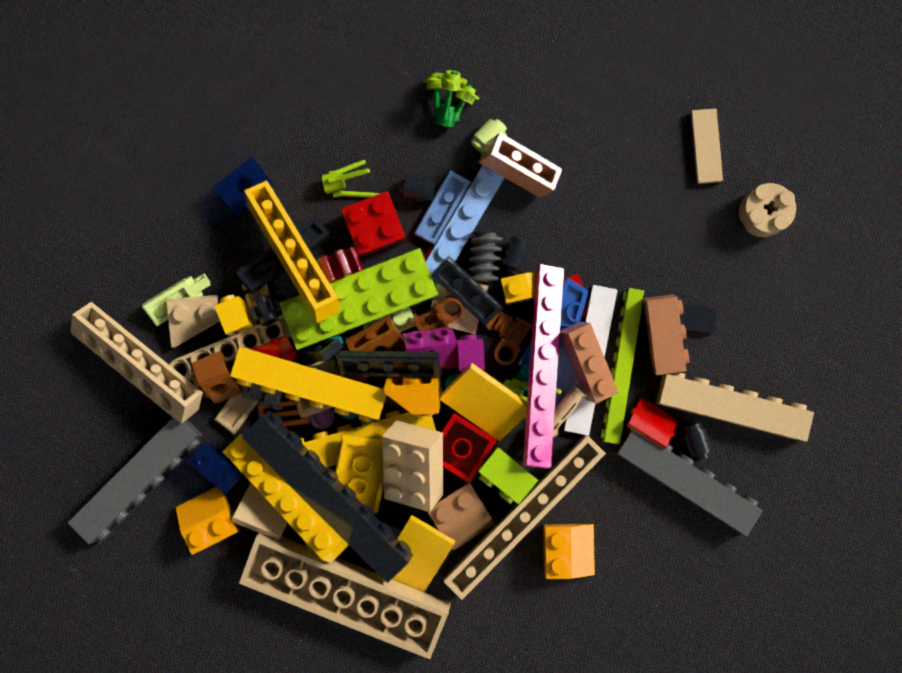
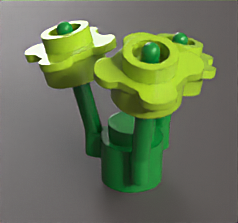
(451, 82)

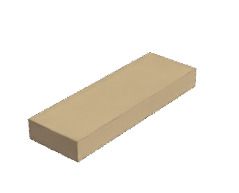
(706, 146)

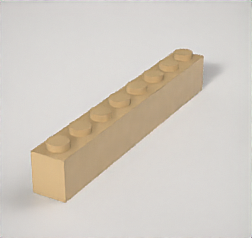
(523, 516)

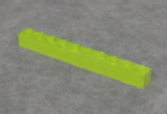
(623, 365)

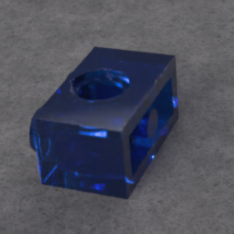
(230, 186)
(216, 467)

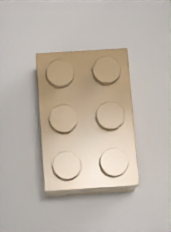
(413, 465)

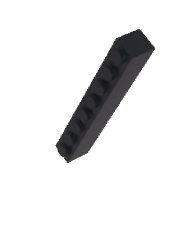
(328, 496)

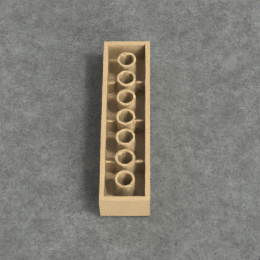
(346, 594)

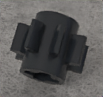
(265, 310)

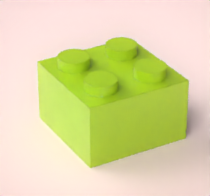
(507, 475)

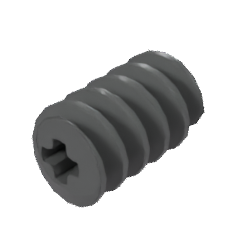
(484, 257)

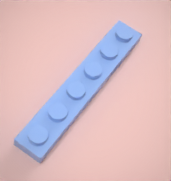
(465, 218)

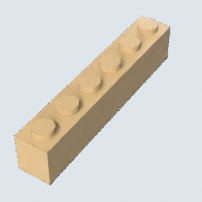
(735, 407)

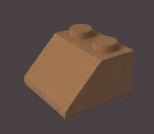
(461, 515)

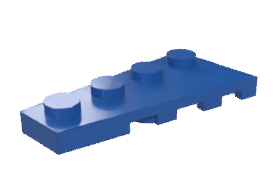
(572, 306)

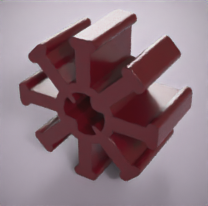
(340, 264)

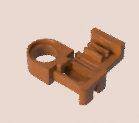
(434, 318)
(512, 331)

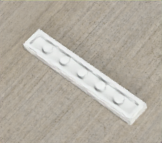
(600, 316)

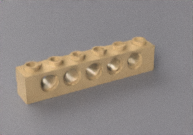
(136, 362)

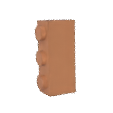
(520, 165)
(666, 334)
(588, 361)

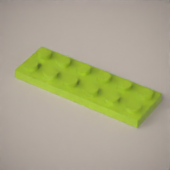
(363, 298)

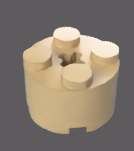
(779, 203)

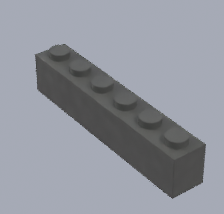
(134, 480)
(690, 482)

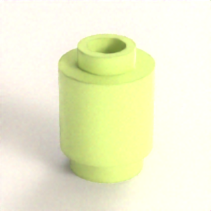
(486, 132)

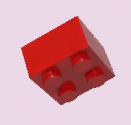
(374, 225)
(465, 447)

